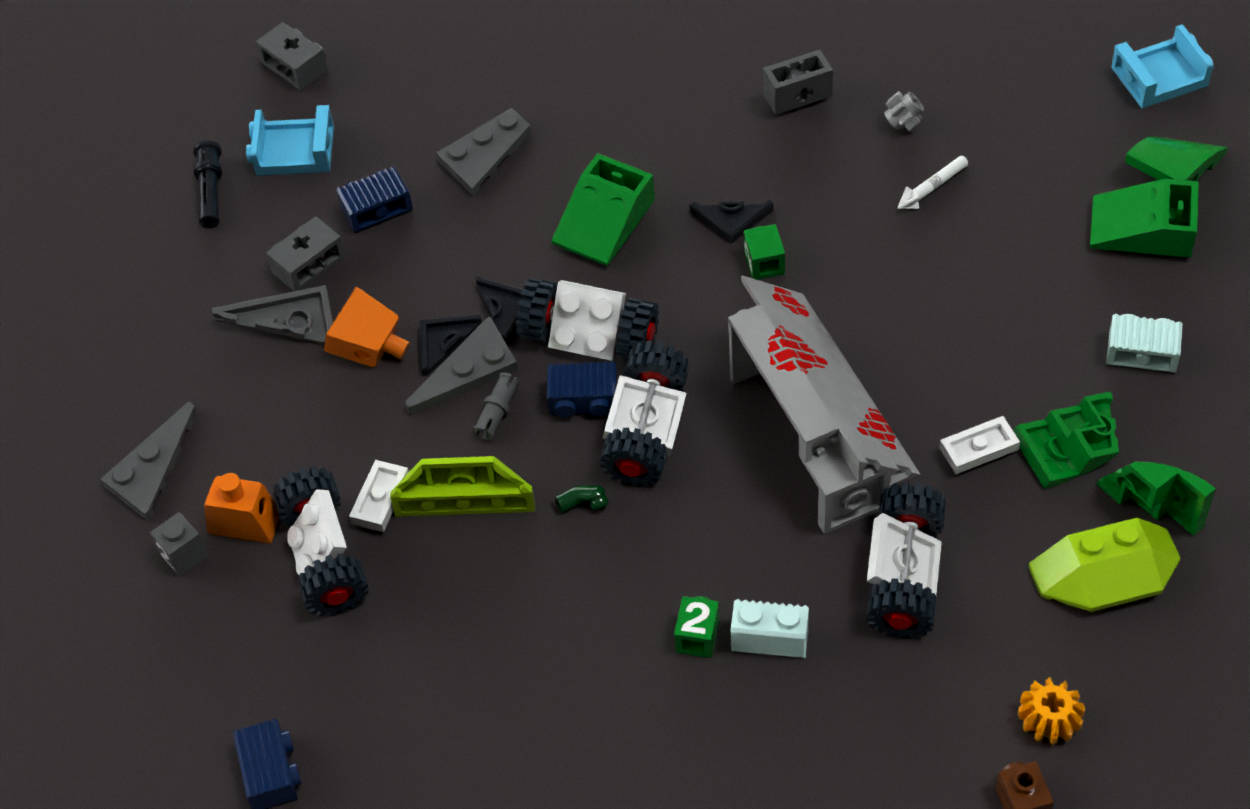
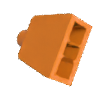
(365, 331)
(240, 510)

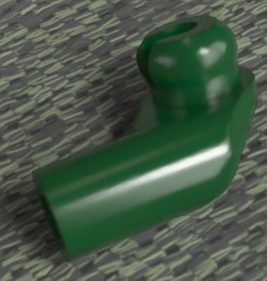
(580, 494)

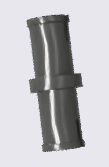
(496, 406)

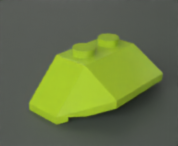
(461, 487)
(1107, 565)

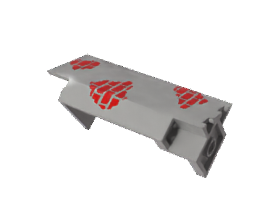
(838, 424)

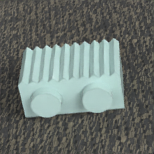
(1144, 343)
(769, 628)

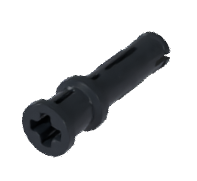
(208, 173)

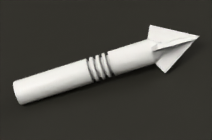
(911, 197)

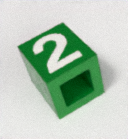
(764, 252)
(697, 626)

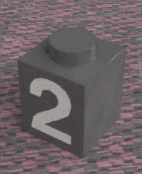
(179, 544)

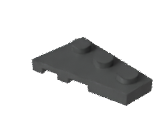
(481, 151)

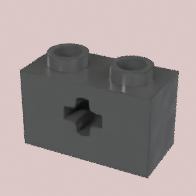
(292, 55)
(797, 82)
(306, 254)

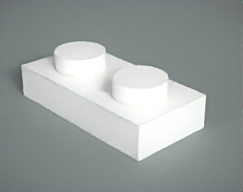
(979, 444)
(374, 504)

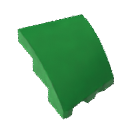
(1174, 158)
(1070, 440)
(1162, 491)

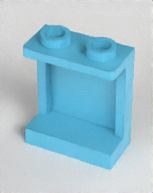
(1163, 68)
(291, 144)

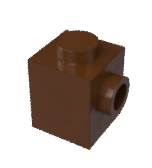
(1023, 787)

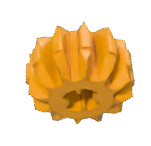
(1065, 712)

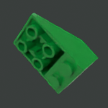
(604, 209)
(1147, 218)

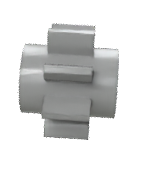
(904, 111)

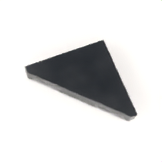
(731, 217)
(501, 304)
(442, 337)

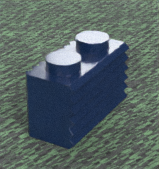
(374, 199)
(581, 388)
(266, 765)

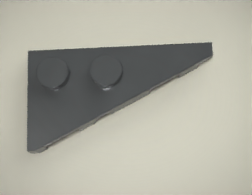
(294, 314)
(469, 366)
(145, 469)

